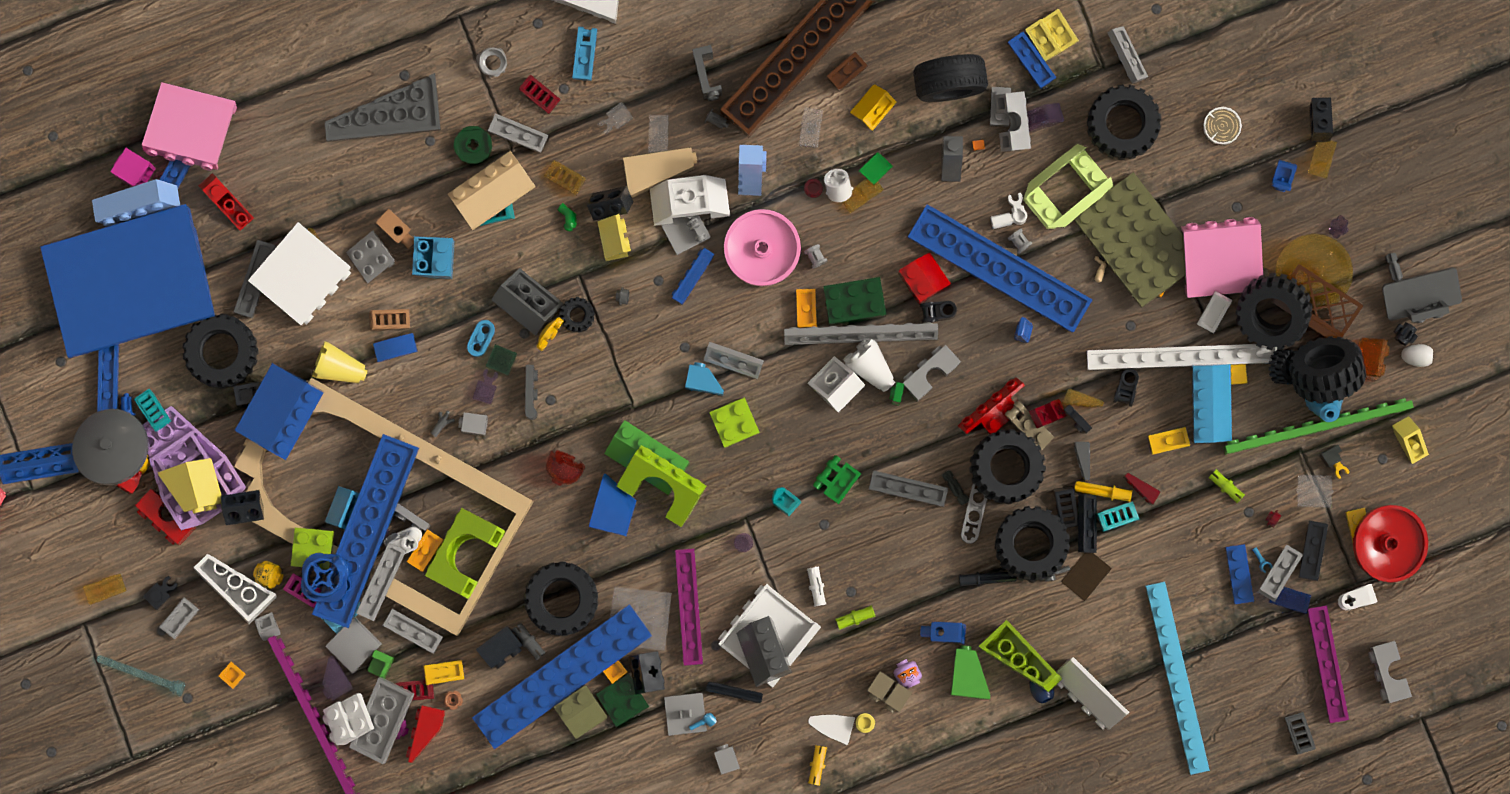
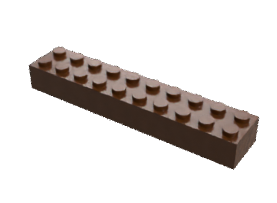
(791, 62)

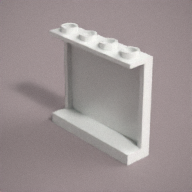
(300, 274)
(791, 625)

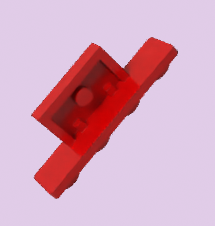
(992, 411)

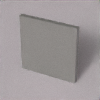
(683, 712)

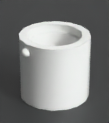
(838, 185)

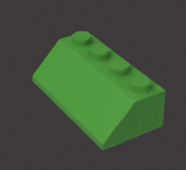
(627, 442)

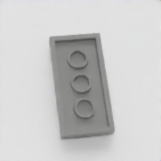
(387, 711)

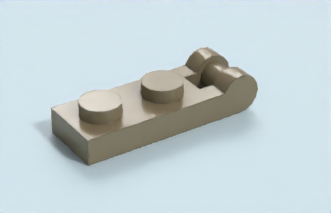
(1026, 425)

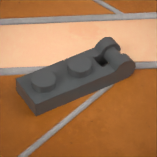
(530, 393)

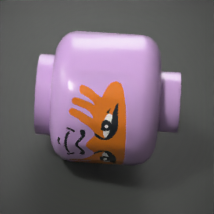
(907, 674)

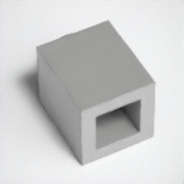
(473, 424)
(726, 759)

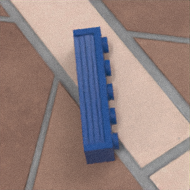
(692, 276)

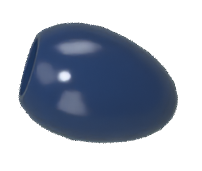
(1040, 694)

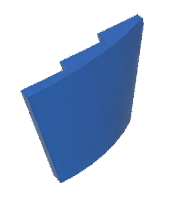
(612, 508)

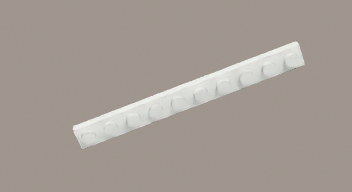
(1177, 356)

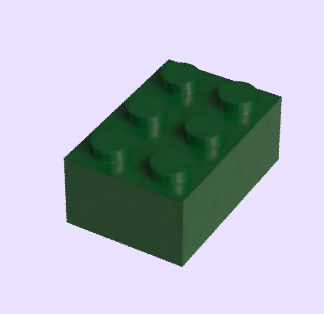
(854, 301)

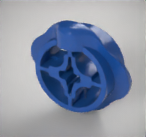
(337, 592)

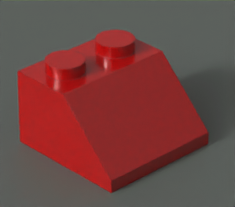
(924, 278)

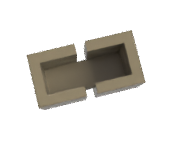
(897, 697)

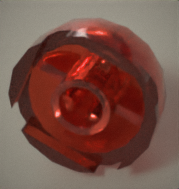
(563, 468)

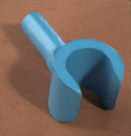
(1262, 561)
(708, 718)

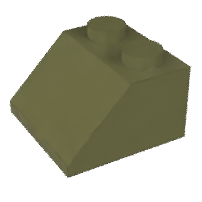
(580, 712)

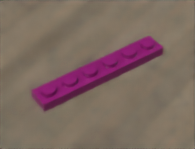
(689, 607)
(1328, 664)

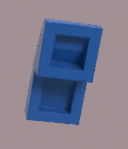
(395, 347)

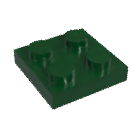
(621, 700)

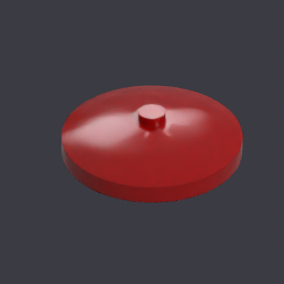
(1390, 543)

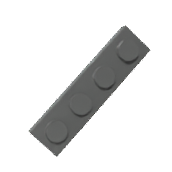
(249, 293)
(908, 488)

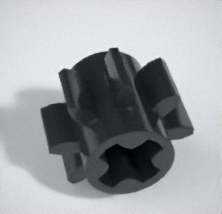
(1405, 333)

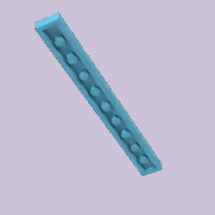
(1177, 678)

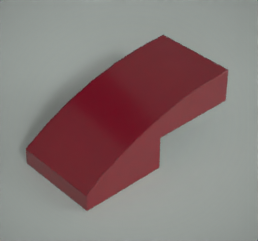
(1048, 413)

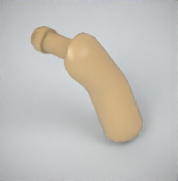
(1100, 272)

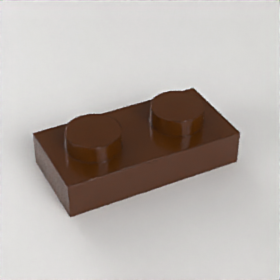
(847, 71)

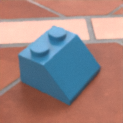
(342, 507)

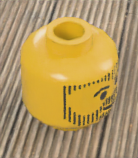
(268, 574)

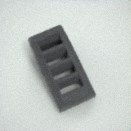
(1082, 452)
(1299, 750)

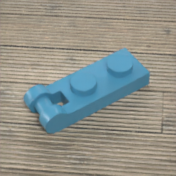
(584, 54)

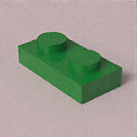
(896, 393)

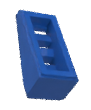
(1023, 330)

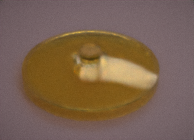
(1321, 256)

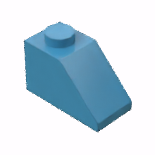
(702, 380)

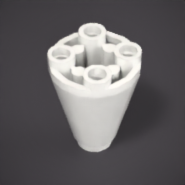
(870, 365)

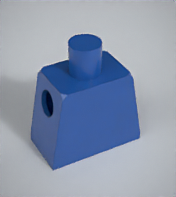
(952, 632)

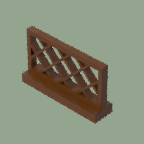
(1317, 323)

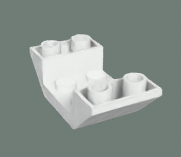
(688, 198)

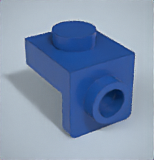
(1283, 176)

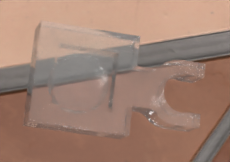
(617, 116)

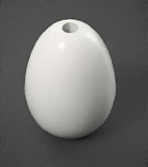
(1418, 355)

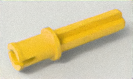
(1099, 490)

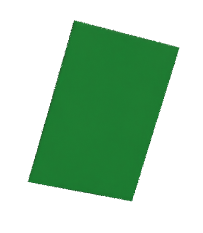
(876, 168)

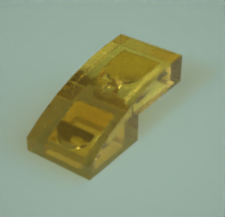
(1322, 158)
(862, 194)
(104, 589)

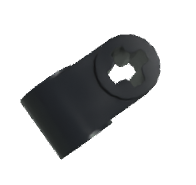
(936, 311)
(1126, 389)

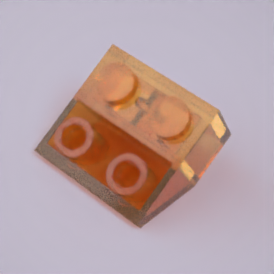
(1373, 355)

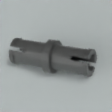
(528, 641)

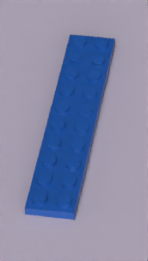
(1000, 268)
(369, 525)
(562, 676)

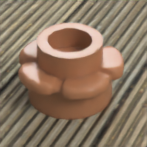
(458, 700)

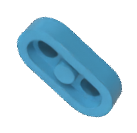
(480, 338)

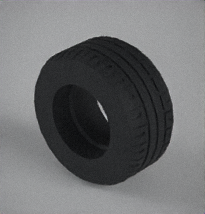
(950, 78)

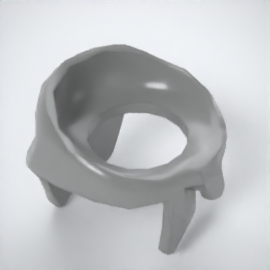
(481, 58)

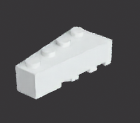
(600, 8)
(237, 590)

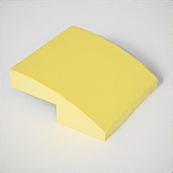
(1052, 35)

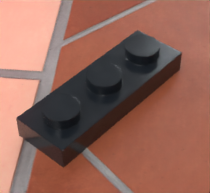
(1087, 523)
(1313, 550)

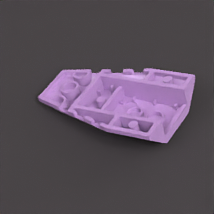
(183, 443)

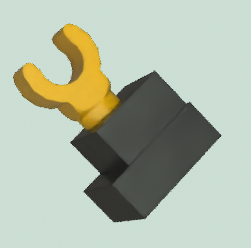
(1332, 458)

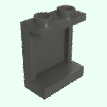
(704, 54)

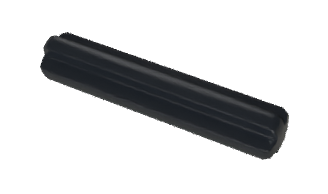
(734, 692)

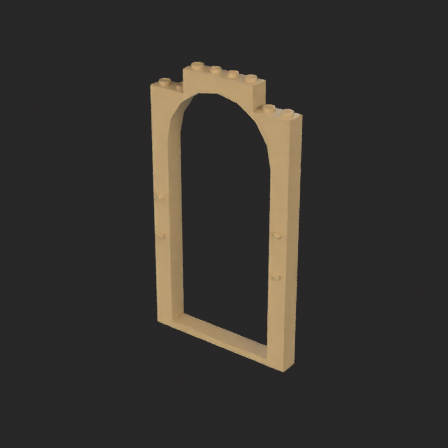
(340, 406)

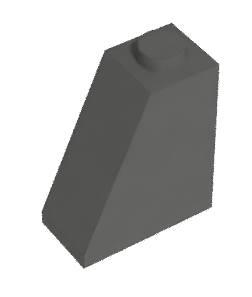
(951, 158)

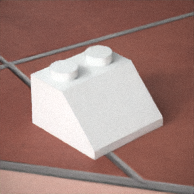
(836, 384)

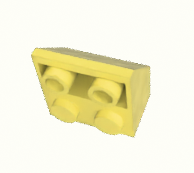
(613, 239)

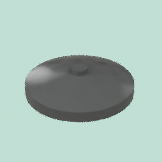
(110, 447)

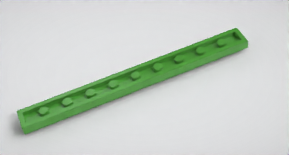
(1310, 428)

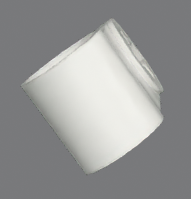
(405, 539)
(1360, 597)

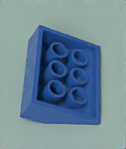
(279, 411)

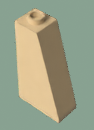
(654, 168)

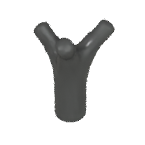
(442, 422)

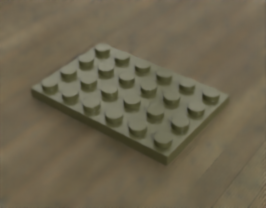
(1135, 239)

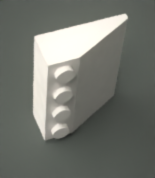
(1090, 694)

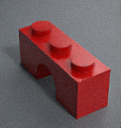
(151, 507)

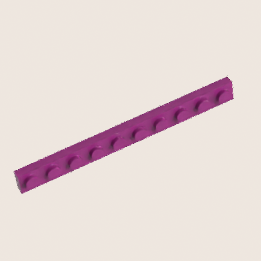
(312, 715)

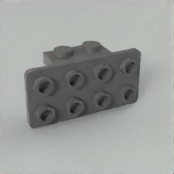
(1422, 296)

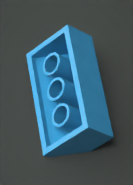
(1211, 403)

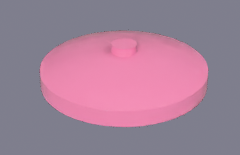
(762, 247)

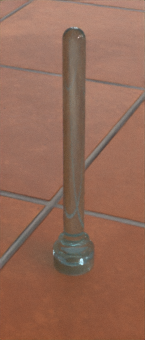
(176, 687)

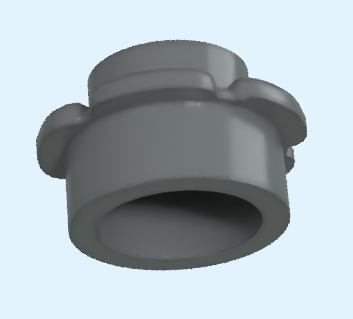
(622, 296)

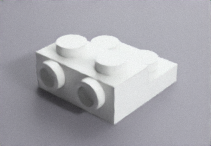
(347, 720)

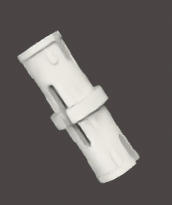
(816, 586)

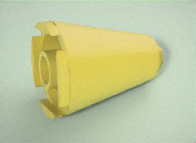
(338, 366)

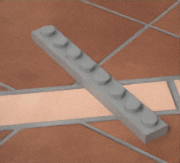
(854, 333)

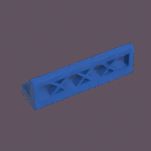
(37, 466)

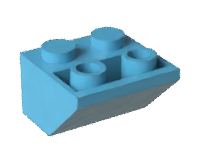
(433, 257)

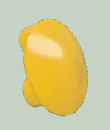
(549, 332)

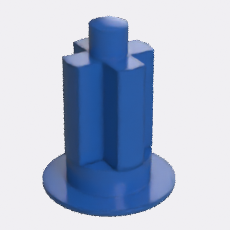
(126, 404)

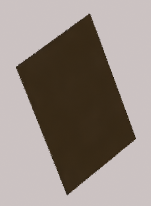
(1086, 575)

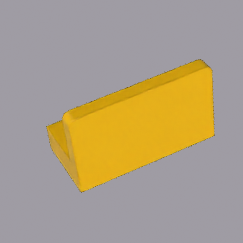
(873, 106)

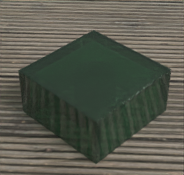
(501, 360)

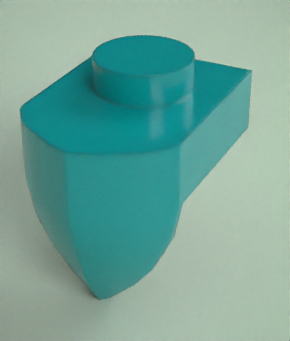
(785, 500)

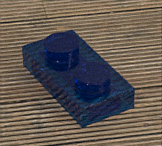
(1292, 600)

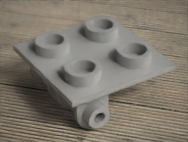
(686, 232)
(370, 256)

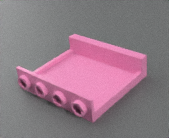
(188, 126)
(1221, 256)

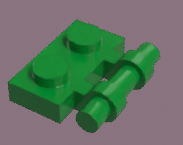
(841, 483)

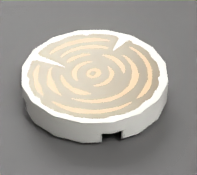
(1222, 125)

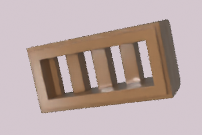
(381, 313)

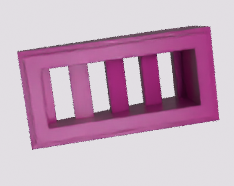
(290, 583)

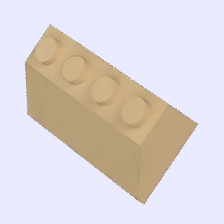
(491, 190)

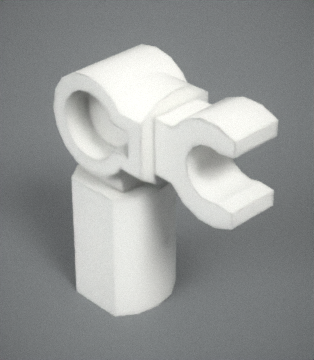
(1018, 214)

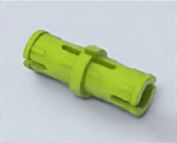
(1226, 486)
(855, 617)

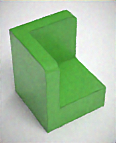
(380, 664)

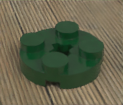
(465, 137)

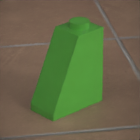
(968, 675)

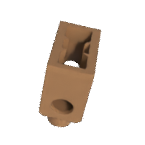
(388, 222)

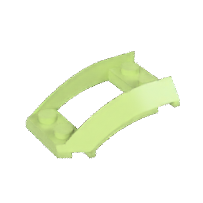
(1089, 173)

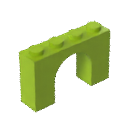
(685, 487)
(443, 567)

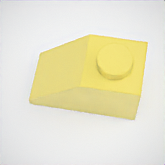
(1410, 439)

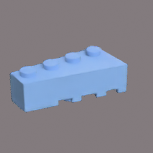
(751, 165)
(135, 202)

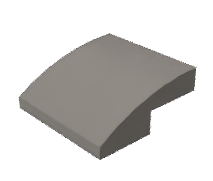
(353, 645)

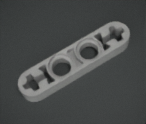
(973, 506)

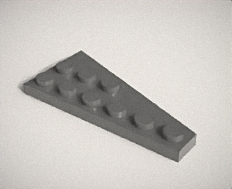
(396, 113)

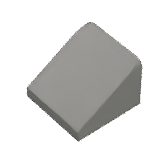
(267, 626)

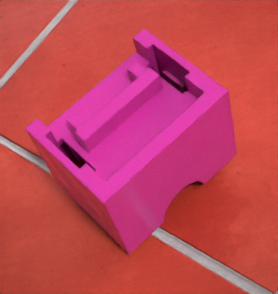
(132, 168)

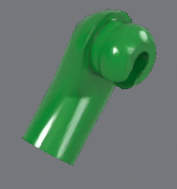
(570, 217)

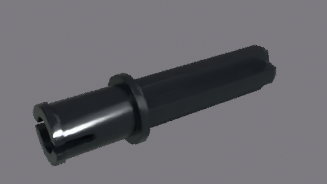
(985, 578)

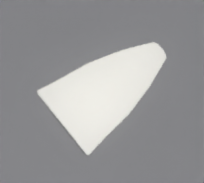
(833, 726)

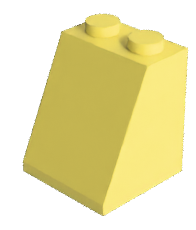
(193, 485)

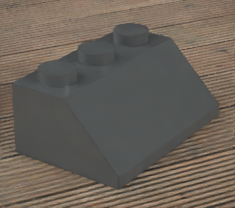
(527, 301)
(763, 651)

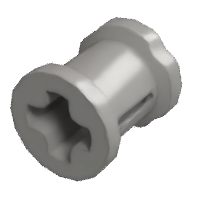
(1020, 241)
(810, 252)

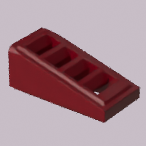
(527, 83)
(1146, 491)
(413, 685)

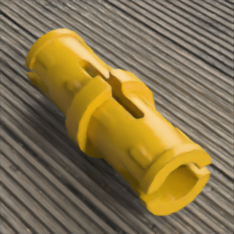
(817, 765)

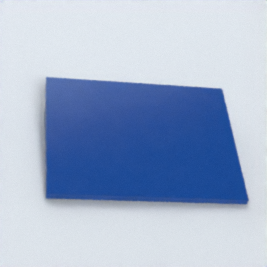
(128, 281)

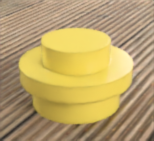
(865, 723)

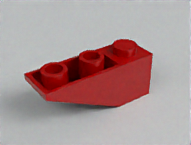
(226, 201)
(428, 726)

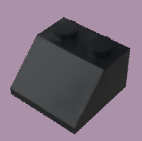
(500, 648)

